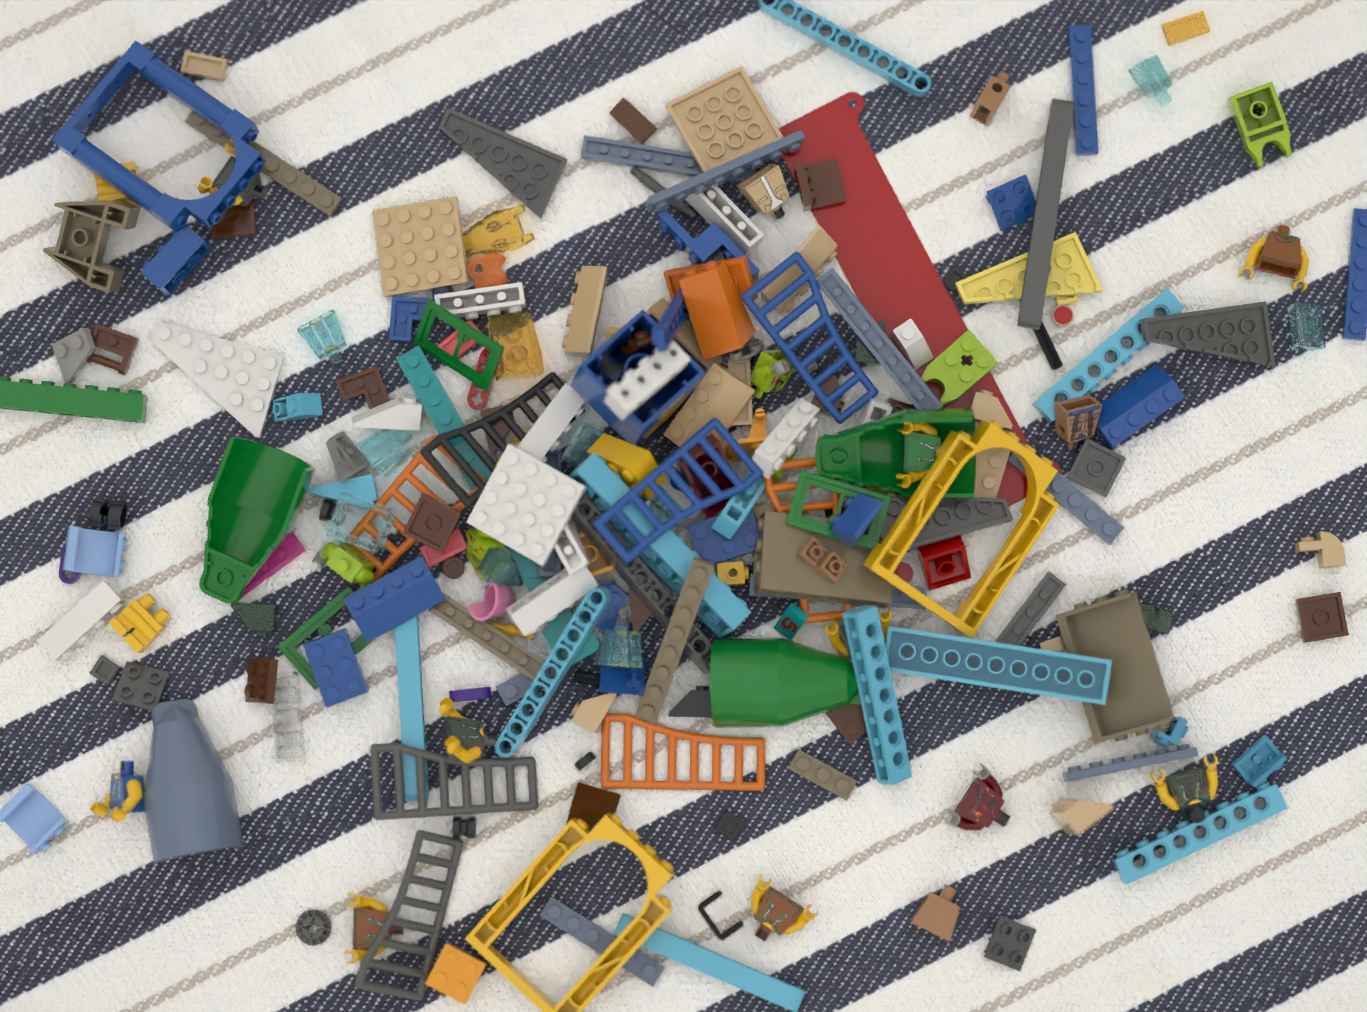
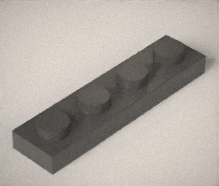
(1031, 610)

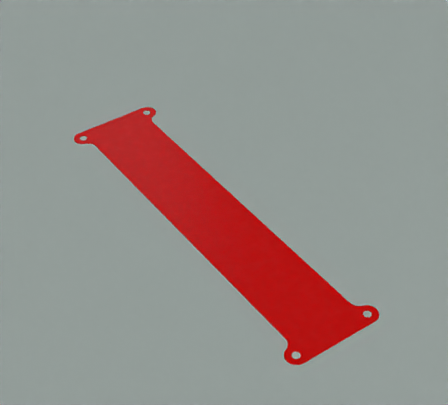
(885, 254)

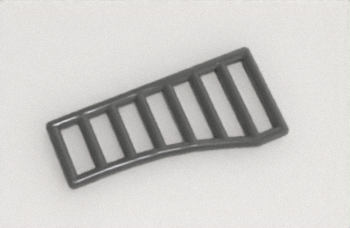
(445, 809)
(392, 920)

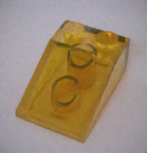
(522, 349)

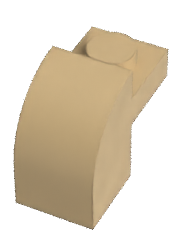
(1328, 548)

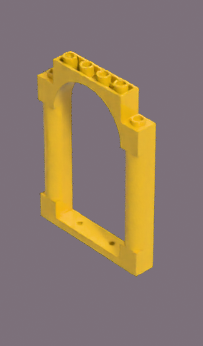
(1036, 514)
(538, 873)

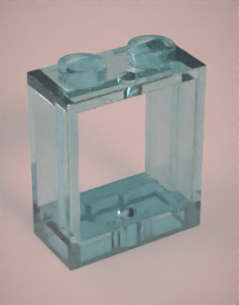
(338, 515)

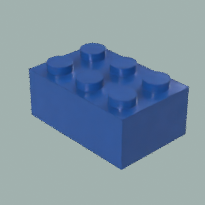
(175, 259)
(717, 548)
(336, 667)

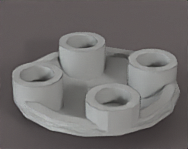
(750, 349)

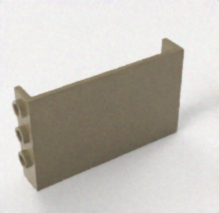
(788, 575)
(1136, 689)

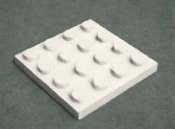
(526, 504)

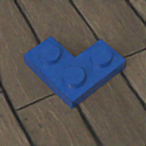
(403, 313)
(618, 599)

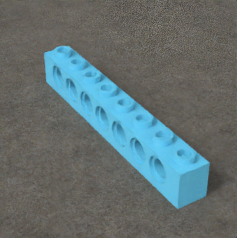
(1164, 302)
(877, 694)
(1272, 805)

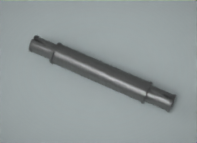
(656, 187)

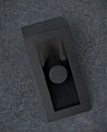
(694, 704)

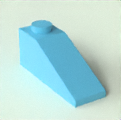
(359, 486)
(737, 509)

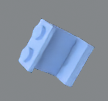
(94, 552)
(33, 818)

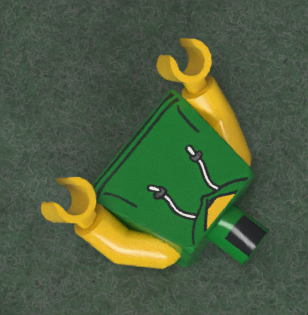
(920, 450)

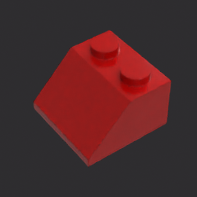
(944, 562)

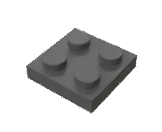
(1096, 467)

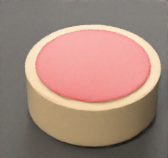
(1062, 315)

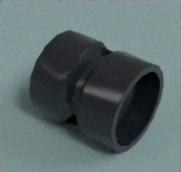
(115, 516)

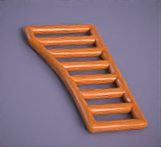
(771, 490)
(392, 491)
(673, 734)

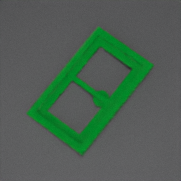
(464, 333)
(845, 489)
(288, 646)

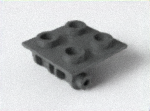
(140, 686)
(1009, 943)

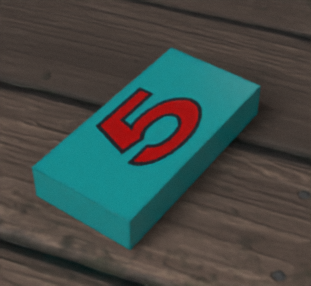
(791, 621)

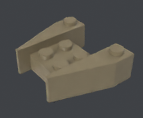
(85, 237)

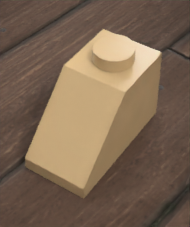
(989, 408)
(592, 711)

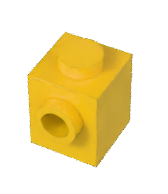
(732, 573)

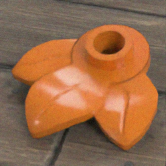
(491, 272)

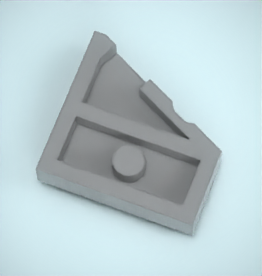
(73, 352)
(346, 457)

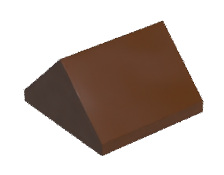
(592, 804)

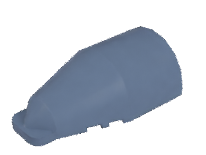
(187, 787)

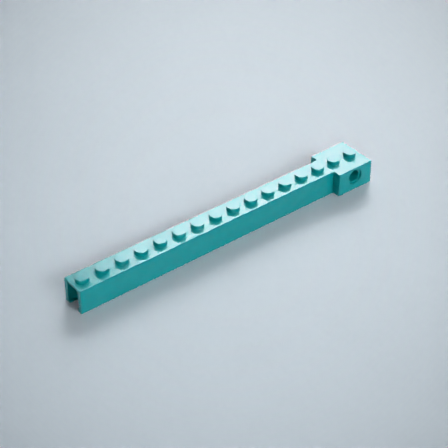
(446, 419)

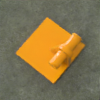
(756, 437)

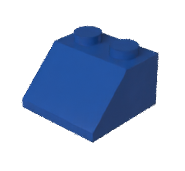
(855, 519)

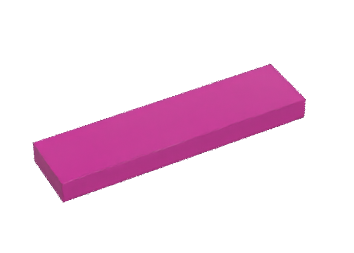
(286, 553)

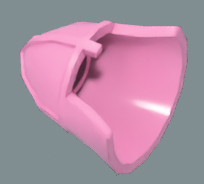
(496, 600)

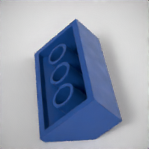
(1137, 405)
(394, 599)

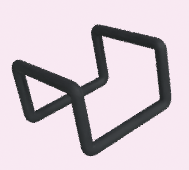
(728, 932)

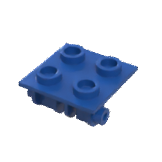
(1012, 202)
(622, 680)

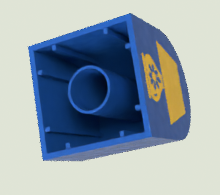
(593, 381)

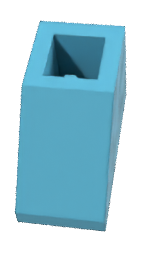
(297, 407)

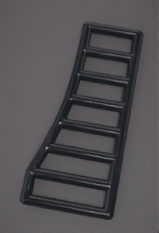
(484, 423)

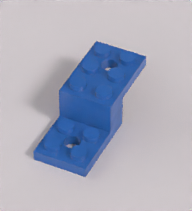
(705, 246)

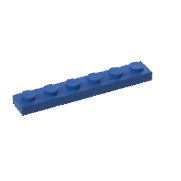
(1083, 90)
(1356, 288)
(670, 322)

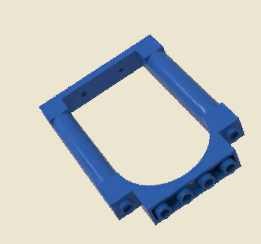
(167, 209)

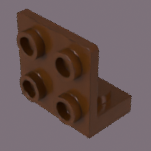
(819, 184)

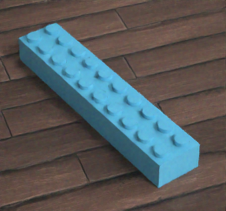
(667, 555)
(998, 665)

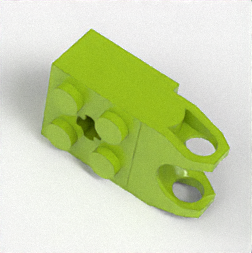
(1261, 129)
(952, 375)

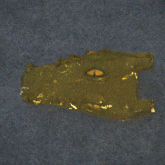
(497, 233)

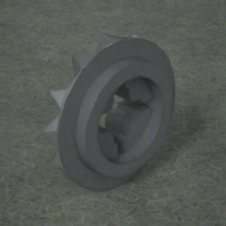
(321, 920)

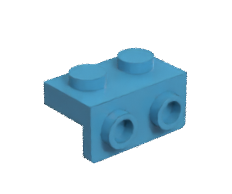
(1173, 733)
(1259, 762)

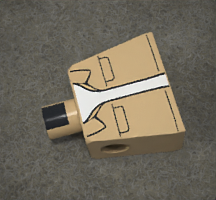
(766, 190)

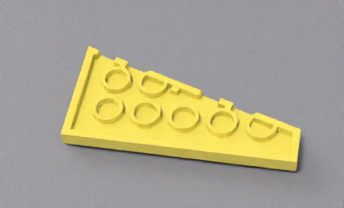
(1068, 275)

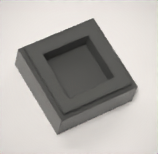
(105, 670)

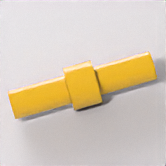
(511, 630)

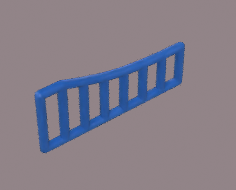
(825, 319)
(678, 515)

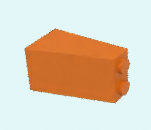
(715, 309)

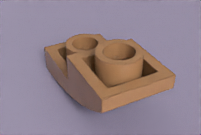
(822, 560)

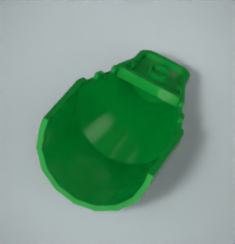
(875, 451)
(250, 514)
(775, 682)

